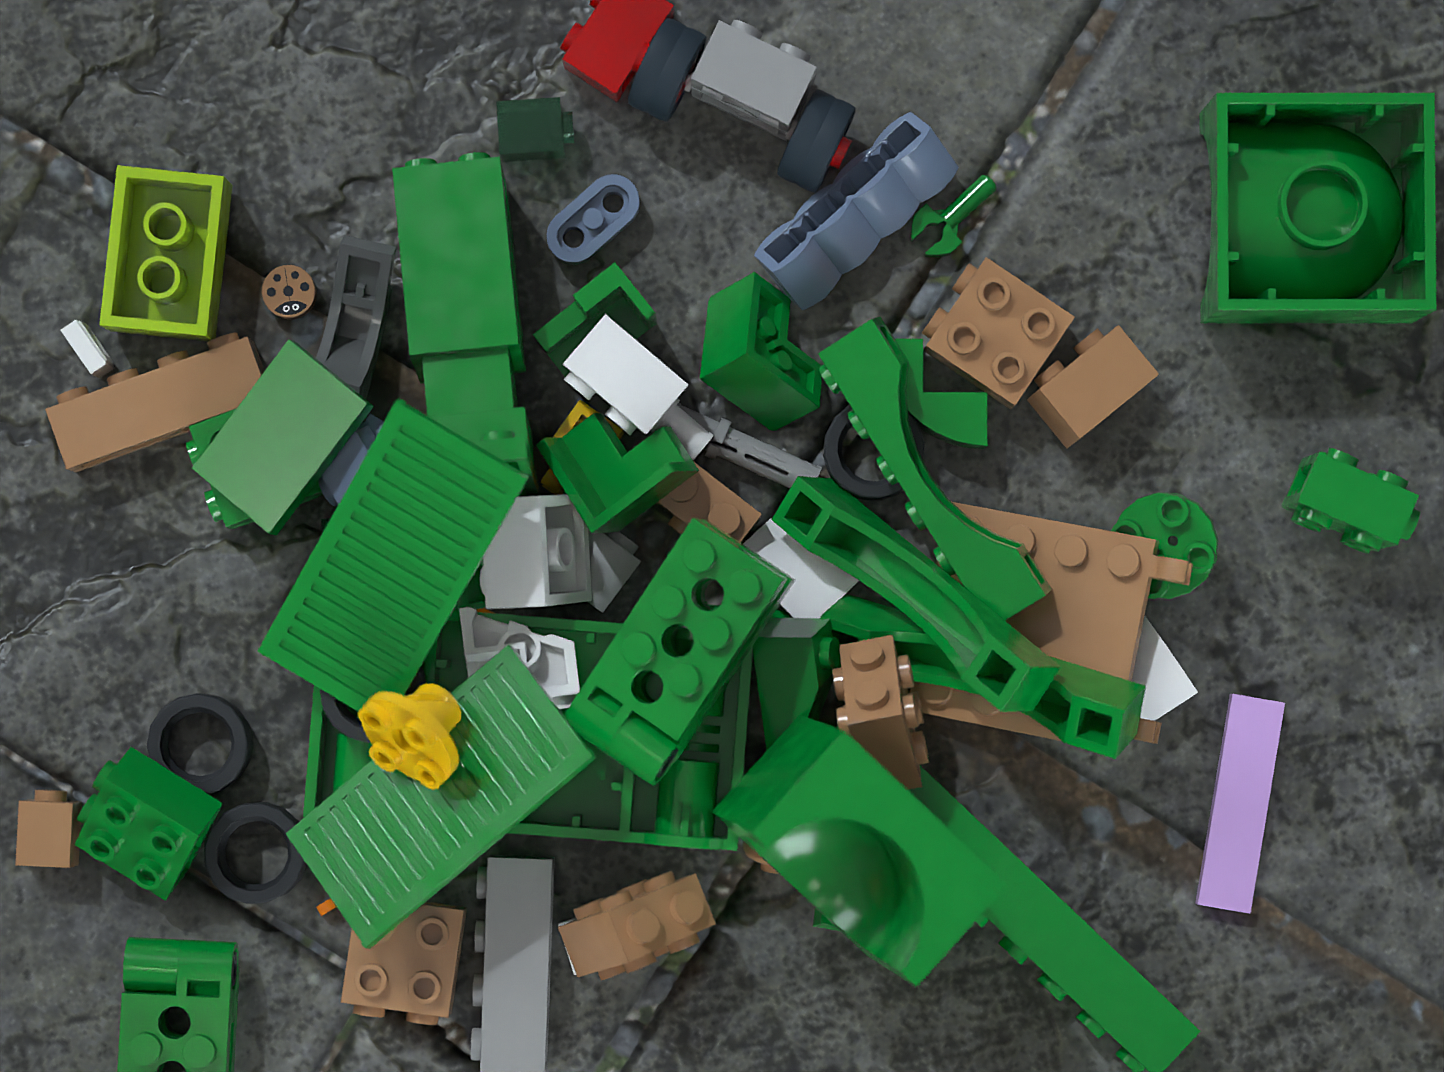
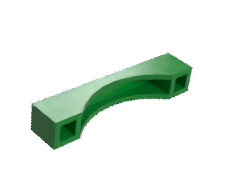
(873, 379)
(976, 639)
(1078, 706)

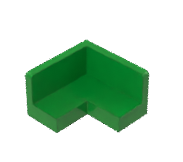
(606, 294)
(751, 358)
(609, 482)

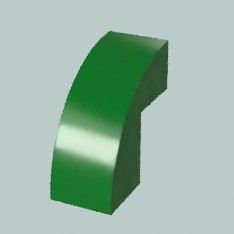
(949, 416)

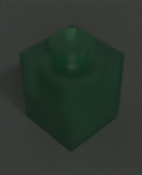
(533, 129)

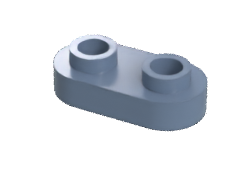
(592, 219)

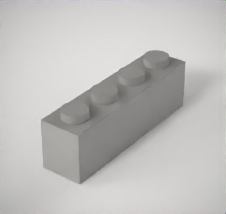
(516, 964)

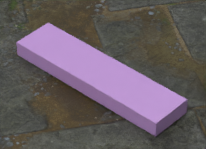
(1240, 803)

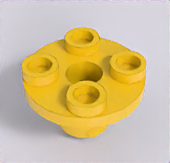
(413, 733)

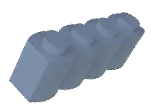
(864, 203)

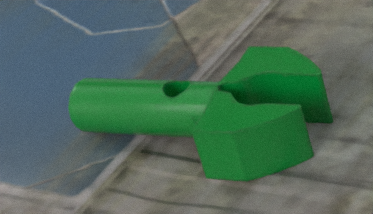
(952, 216)

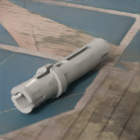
(752, 453)

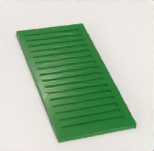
(393, 559)
(394, 843)

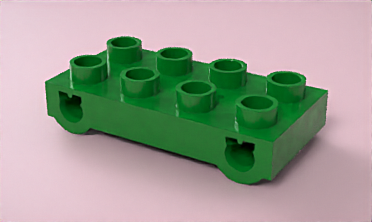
(604, 797)

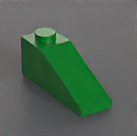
(793, 670)

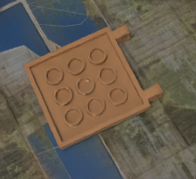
(1087, 617)

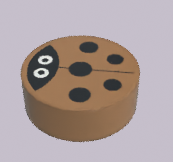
(289, 292)

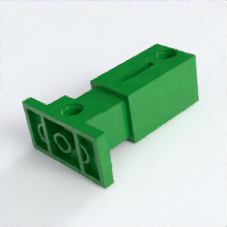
(465, 302)

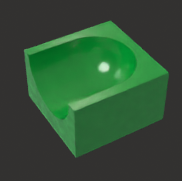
(1321, 207)
(860, 848)

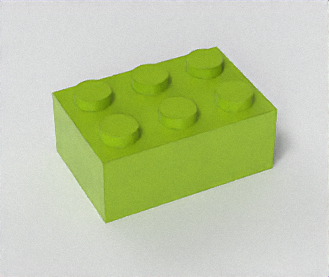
(166, 253)

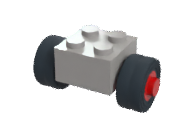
(750, 83)

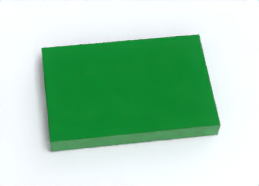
(282, 437)

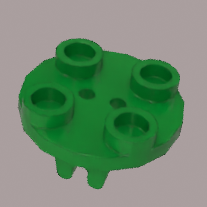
(1169, 515)

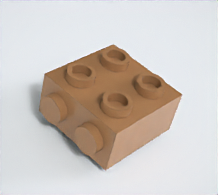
(996, 331)
(880, 709)
(636, 925)
(409, 967)

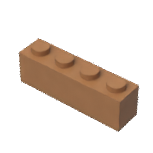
(153, 405)

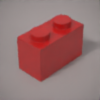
(610, 41)

